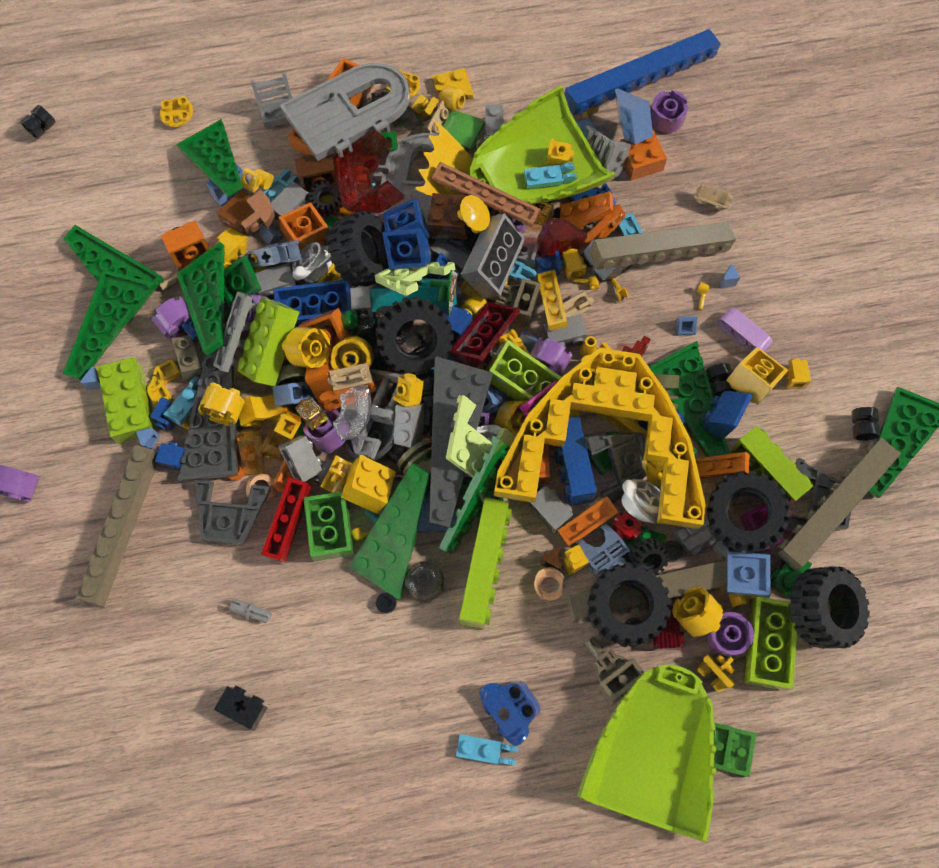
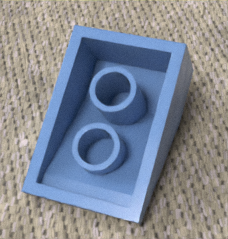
(633, 117)

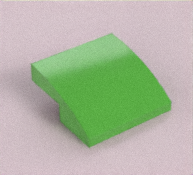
(464, 128)
(733, 749)

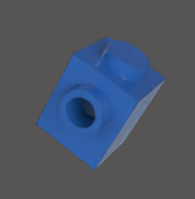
(169, 456)

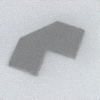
(365, 445)

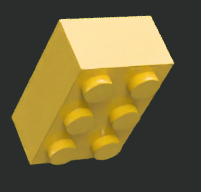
(757, 375)

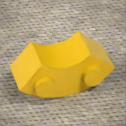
(234, 245)
(261, 410)

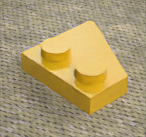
(455, 78)

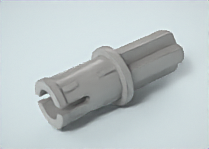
(250, 611)

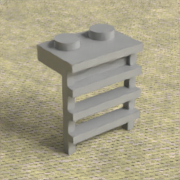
(270, 109)
(612, 153)

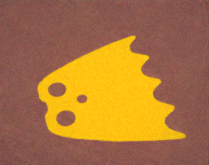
(448, 152)

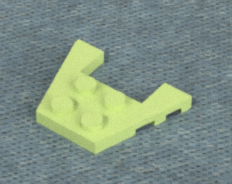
(405, 279)
(466, 444)

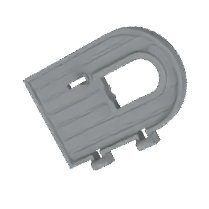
(332, 123)
(399, 170)

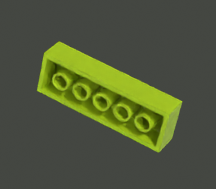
(484, 562)

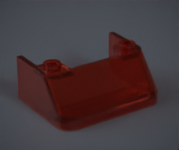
(354, 180)

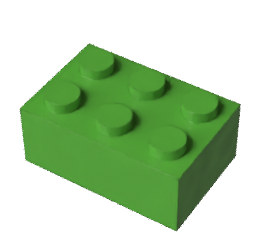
(328, 526)

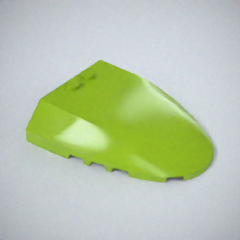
(525, 145)
(658, 754)

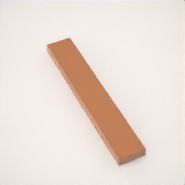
(488, 194)

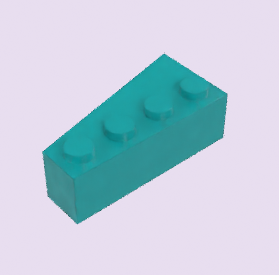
(384, 296)

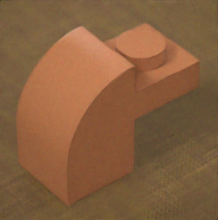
(262, 213)

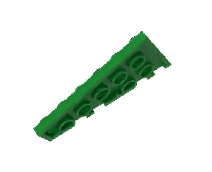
(213, 156)
(101, 256)
(204, 294)
(109, 311)
(693, 395)
(907, 428)
(479, 488)
(391, 541)

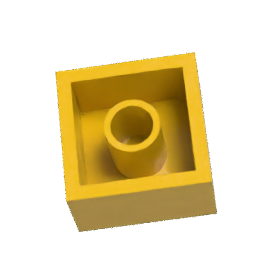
(368, 484)

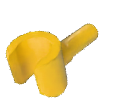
(593, 282)
(702, 289)
(620, 291)
(358, 534)

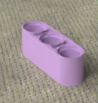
(744, 330)

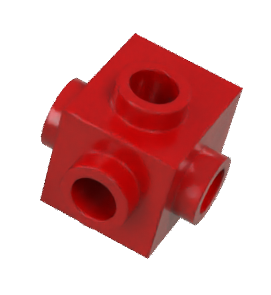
(625, 531)

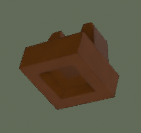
(552, 559)

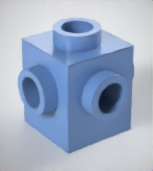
(493, 400)

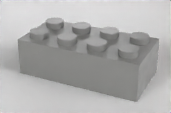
(493, 256)

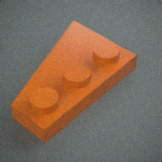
(587, 209)

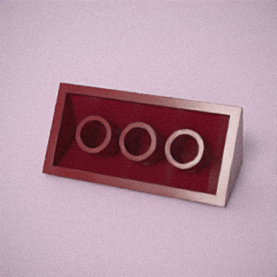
(483, 333)

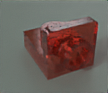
(639, 347)

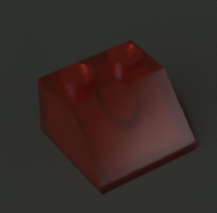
(560, 236)

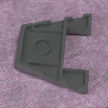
(626, 457)
(821, 487)
(226, 521)

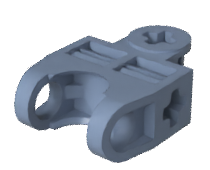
(275, 254)
(611, 543)

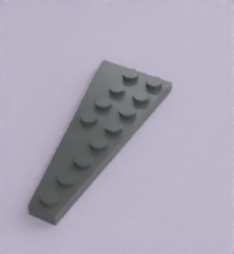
(209, 445)
(446, 479)

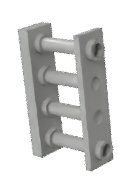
(232, 332)
(378, 414)

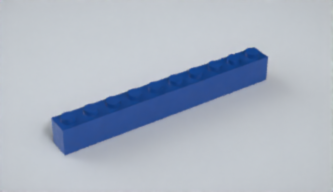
(641, 71)

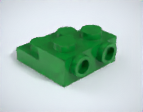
(240, 278)

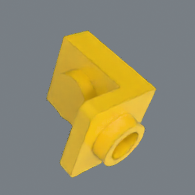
(423, 106)

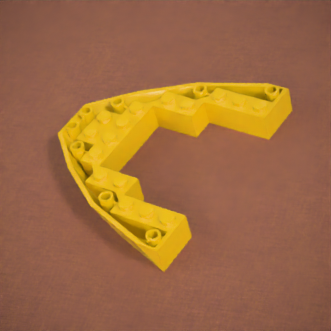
(620, 387)

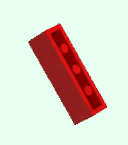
(286, 520)

